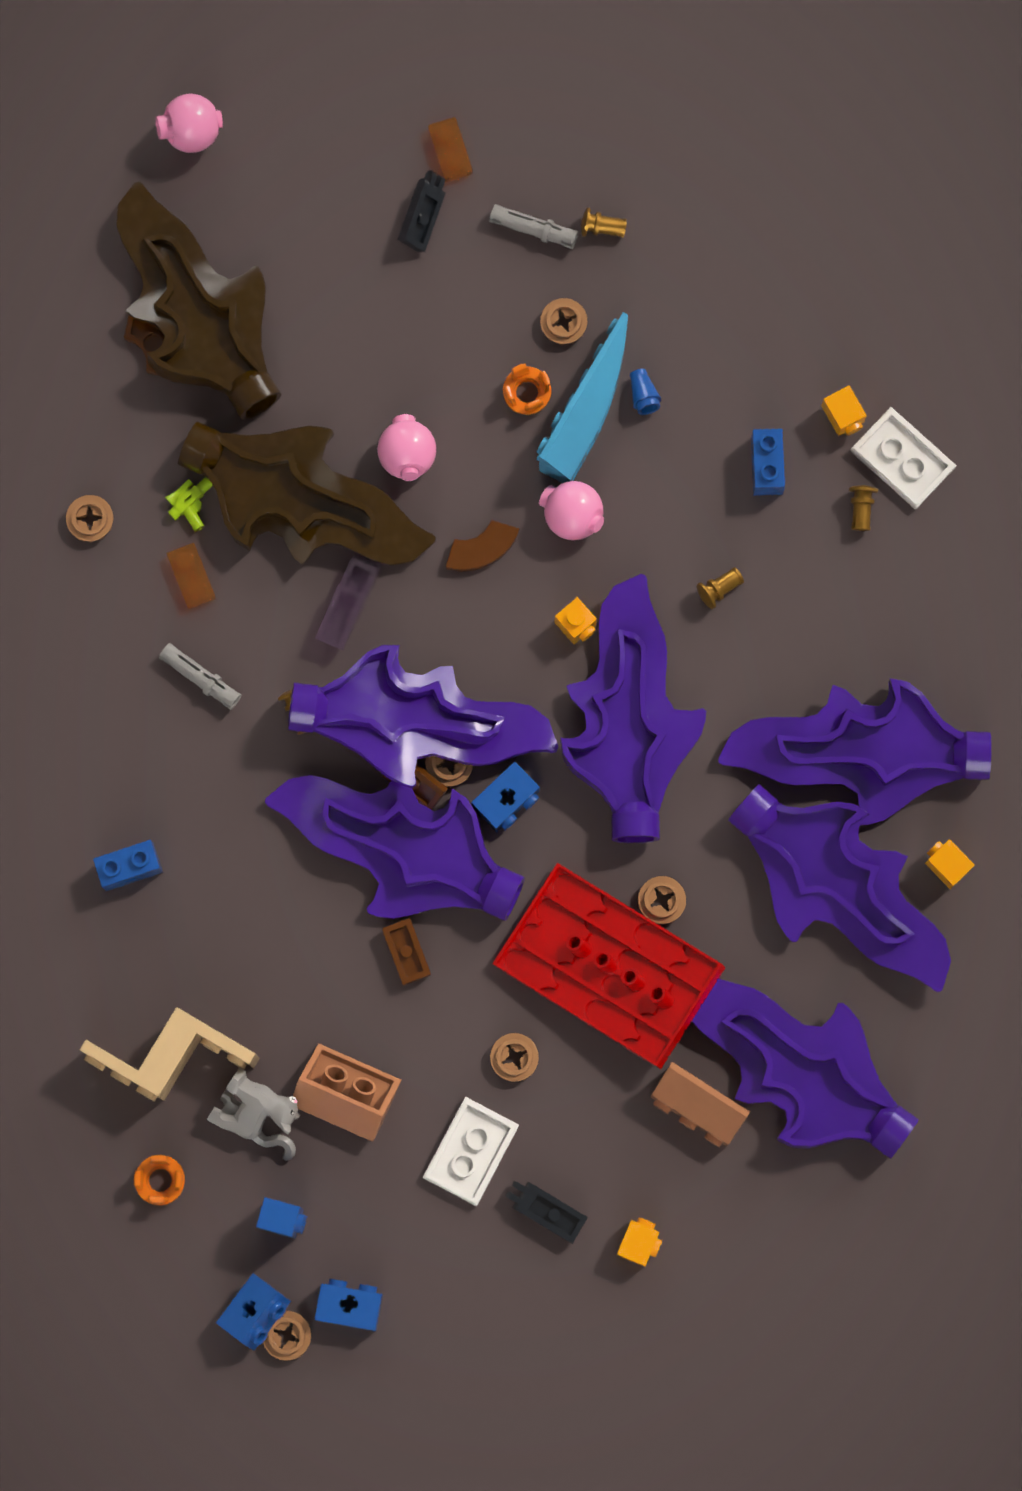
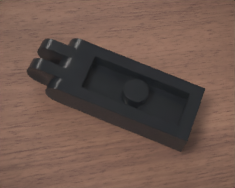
(423, 212)
(547, 1211)

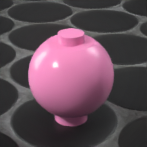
(189, 123)
(406, 448)
(572, 510)

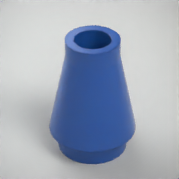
(644, 394)

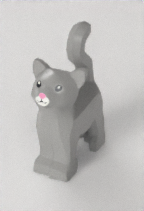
(248, 1116)

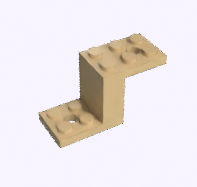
(169, 1055)

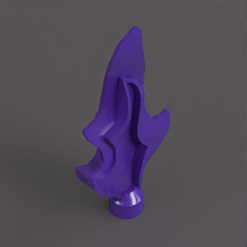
(410, 716)
(631, 727)
(876, 751)
(413, 852)
(831, 876)
(809, 1071)

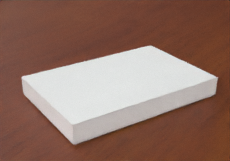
(903, 458)
(470, 1151)

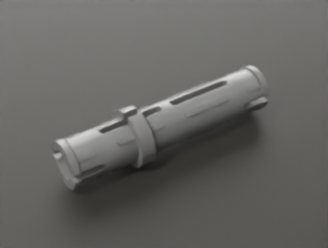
(537, 227)
(197, 674)

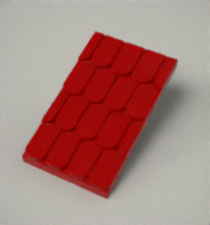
(609, 965)

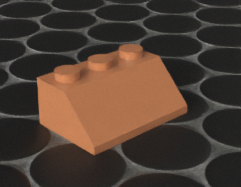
(345, 1092)
(699, 1105)

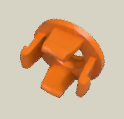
(522, 374)
(143, 1174)

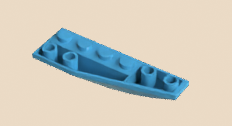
(586, 410)

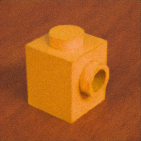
(844, 411)
(576, 621)
(948, 863)
(640, 1242)

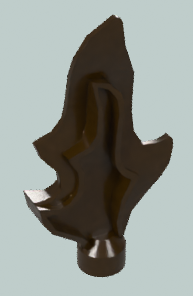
(206, 319)
(288, 489)

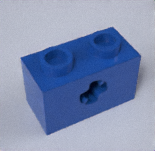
(767, 462)
(513, 781)
(127, 865)
(281, 1218)
(330, 1309)
(253, 1312)

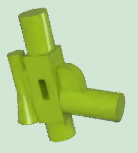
(188, 503)

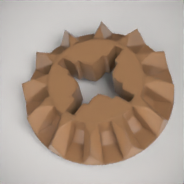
(569, 309)
(80, 508)
(461, 771)
(665, 886)
(500, 1053)
(292, 1348)

